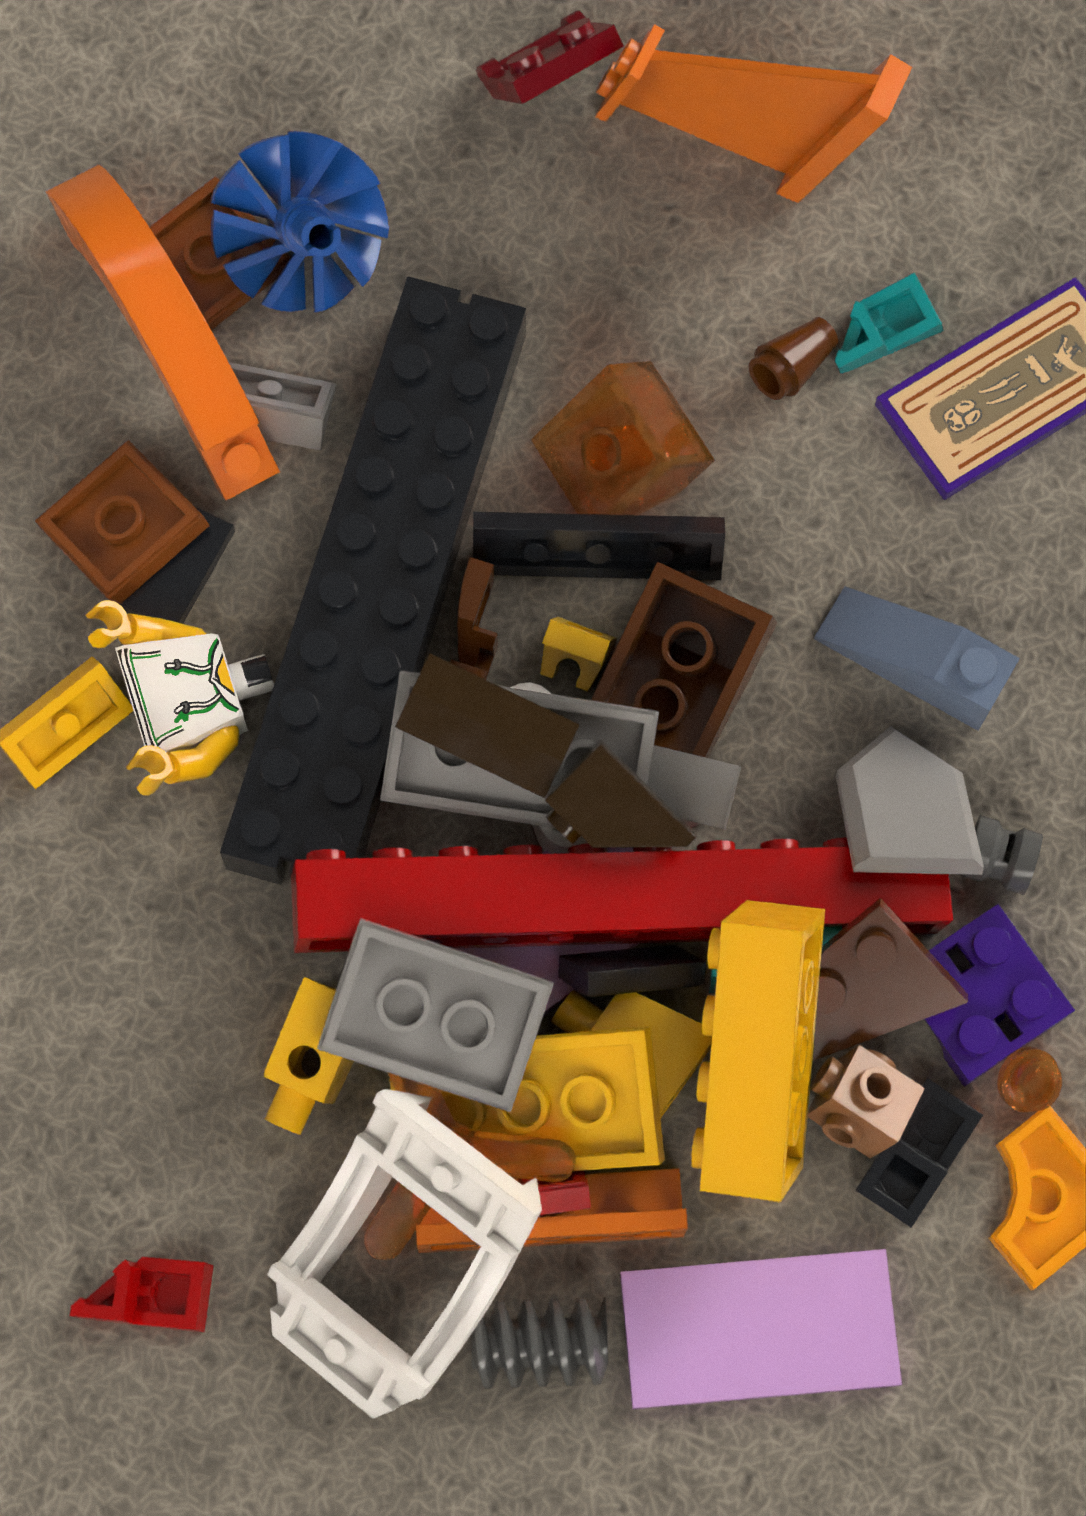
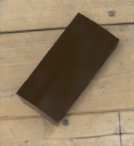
(487, 725)

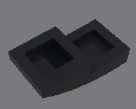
(912, 1169)

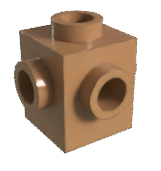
(863, 1100)

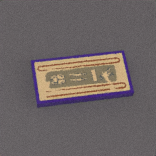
(995, 392)

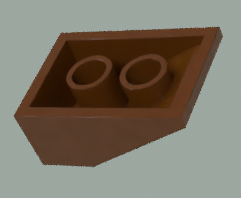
(686, 658)

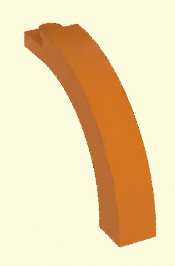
(168, 326)

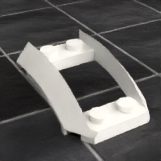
(453, 1181)

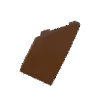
(475, 644)

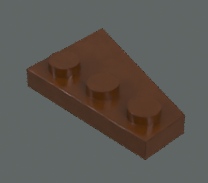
(877, 981)

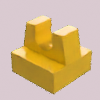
(577, 642)

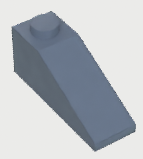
(919, 654)

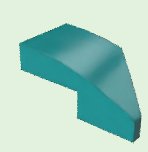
(888, 323)

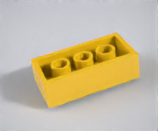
(759, 1049)

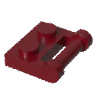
(549, 59)

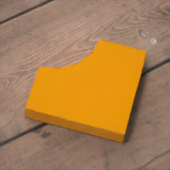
(1047, 1198)

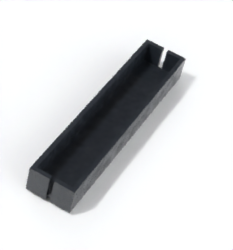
(376, 579)

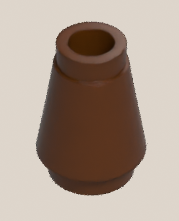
(792, 358)

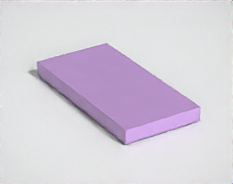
(759, 1329)

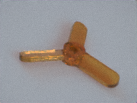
(514, 1154)

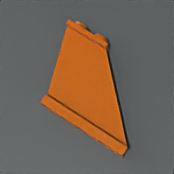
(768, 112)

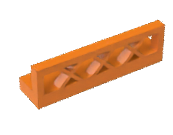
(622, 1209)

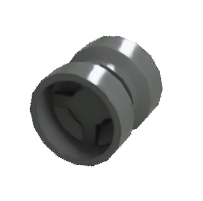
(1021, 857)

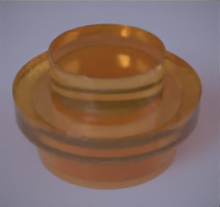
(1029, 1080)

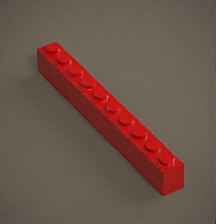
(590, 893)

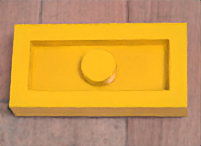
(64, 722)

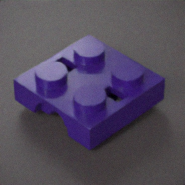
(1001, 981)

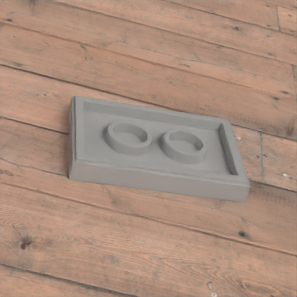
(435, 1015)

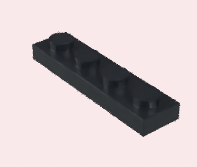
(598, 544)

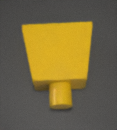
(300, 1033)
(675, 1037)

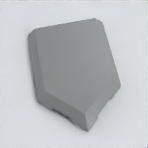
(906, 810)

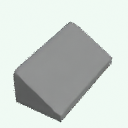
(287, 405)

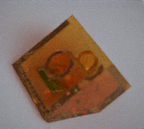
(622, 443)

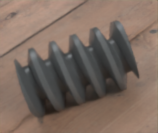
(541, 1343)

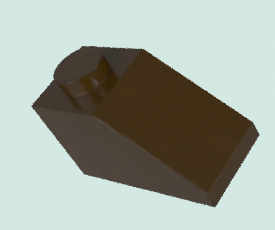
(612, 806)

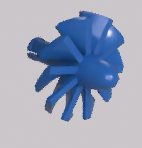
(311, 189)

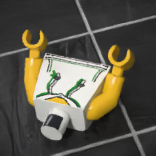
(179, 693)

